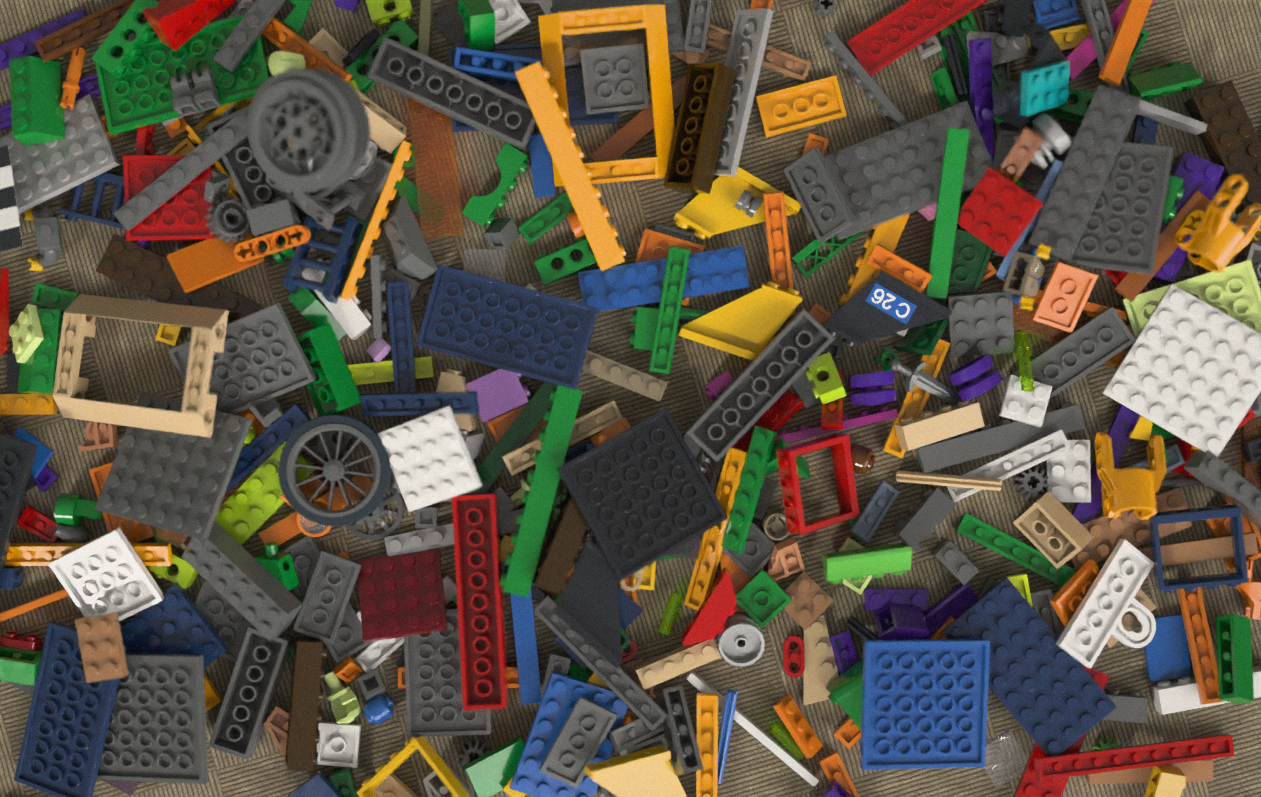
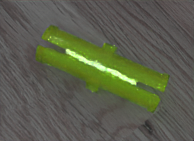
(670, 613)
(786, 740)

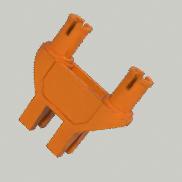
(1251, 593)

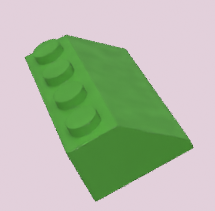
(867, 561)

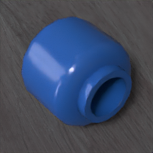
(379, 709)

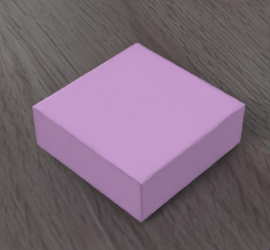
(379, 349)

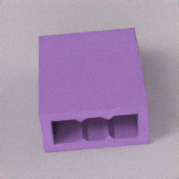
(499, 393)

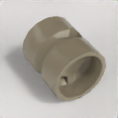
(775, 525)

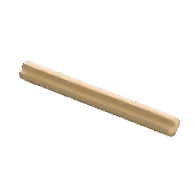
(949, 480)

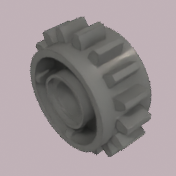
(219, 225)

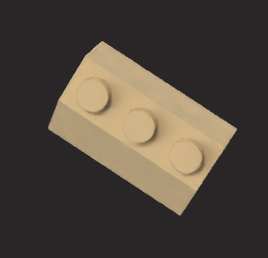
(1053, 530)

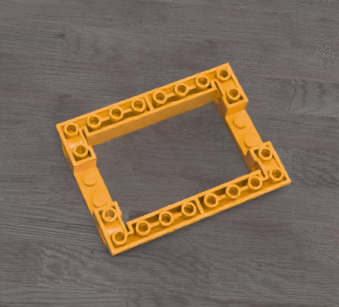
(610, 19)

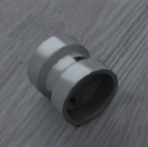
(748, 203)

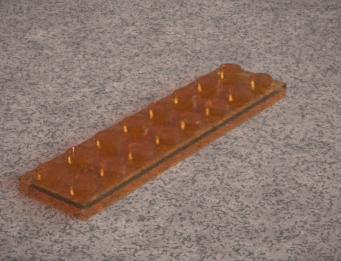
(436, 172)

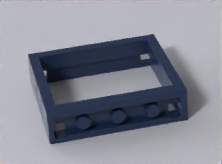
(1208, 581)

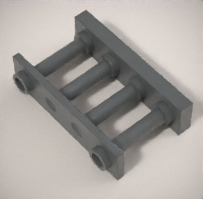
(347, 192)

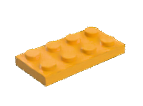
(800, 106)

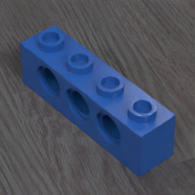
(490, 64)

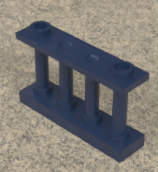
(102, 181)
(337, 269)

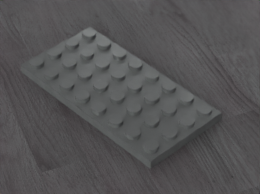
(903, 168)

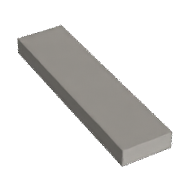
(1171, 118)

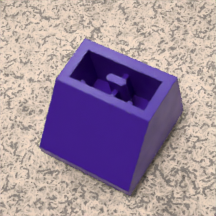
(901, 622)

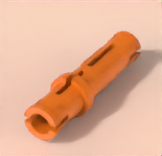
(71, 85)

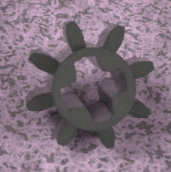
(824, 12)

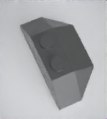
(405, 241)

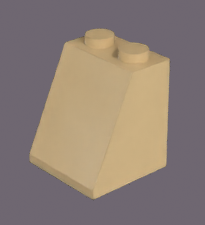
(451, 382)

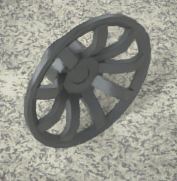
(376, 516)

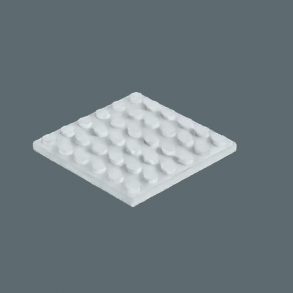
(1191, 371)

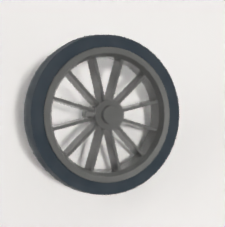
(334, 470)

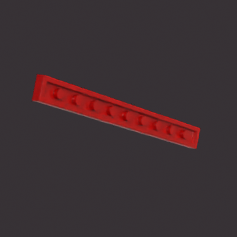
(1133, 757)

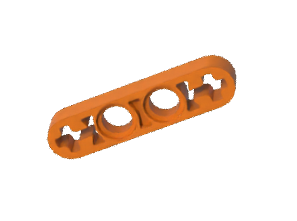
(272, 244)

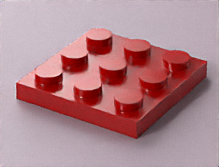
(998, 211)

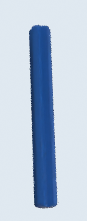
(725, 730)

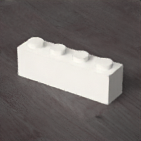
(348, 313)

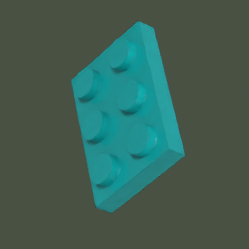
(1044, 87)

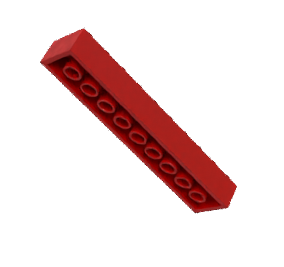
(480, 601)

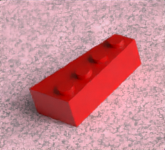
(181, 19)

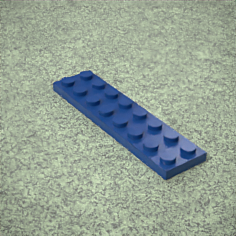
(643, 281)

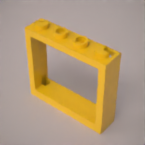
(399, 757)

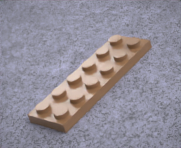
(1127, 526)

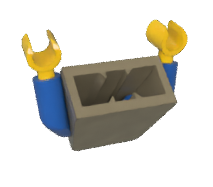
(1026, 275)

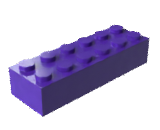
(1197, 175)

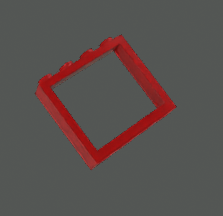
(843, 478)

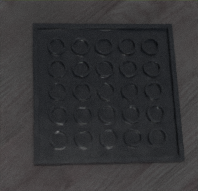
(642, 494)

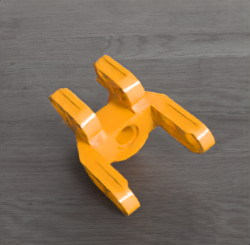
(1215, 235)
(1130, 486)

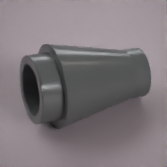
(71, 533)

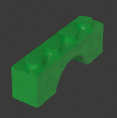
(482, 208)

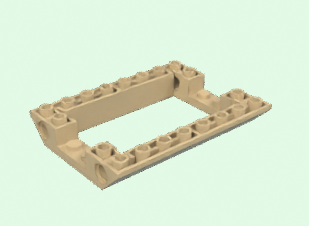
(198, 405)

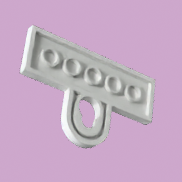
(1105, 605)

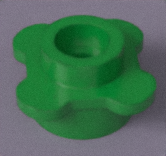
(887, 353)

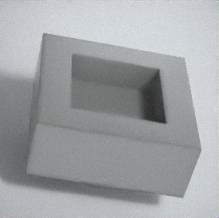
(929, 47)

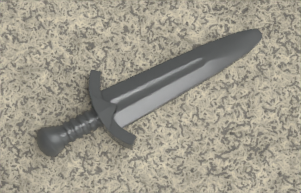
(919, 378)

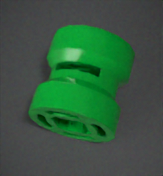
(281, 256)

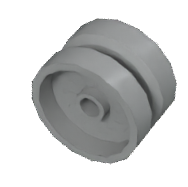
(741, 640)

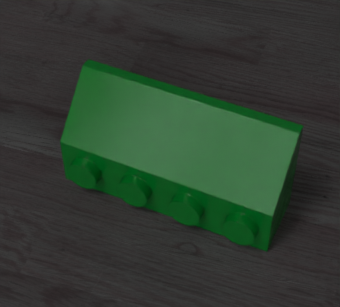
(36, 100)
(39, 371)
(334, 384)

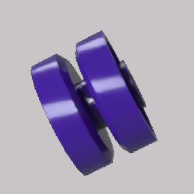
(976, 379)
(872, 388)

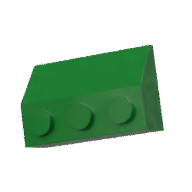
(1163, 81)

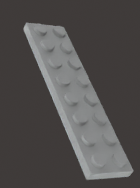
(745, 57)

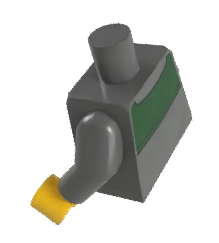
(47, 236)

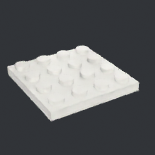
(430, 459)
(107, 577)

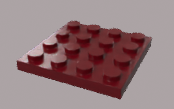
(401, 595)

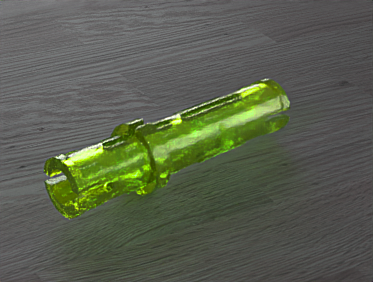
(1022, 346)

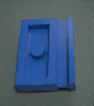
(1055, 12)

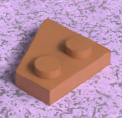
(99, 436)
(785, 560)
(277, 726)

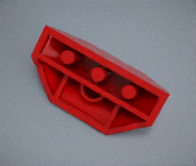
(713, 611)

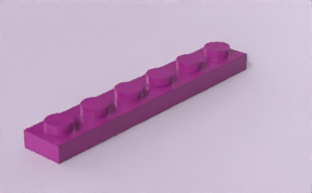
(863, 418)

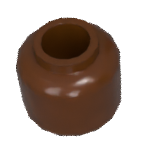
(862, 458)

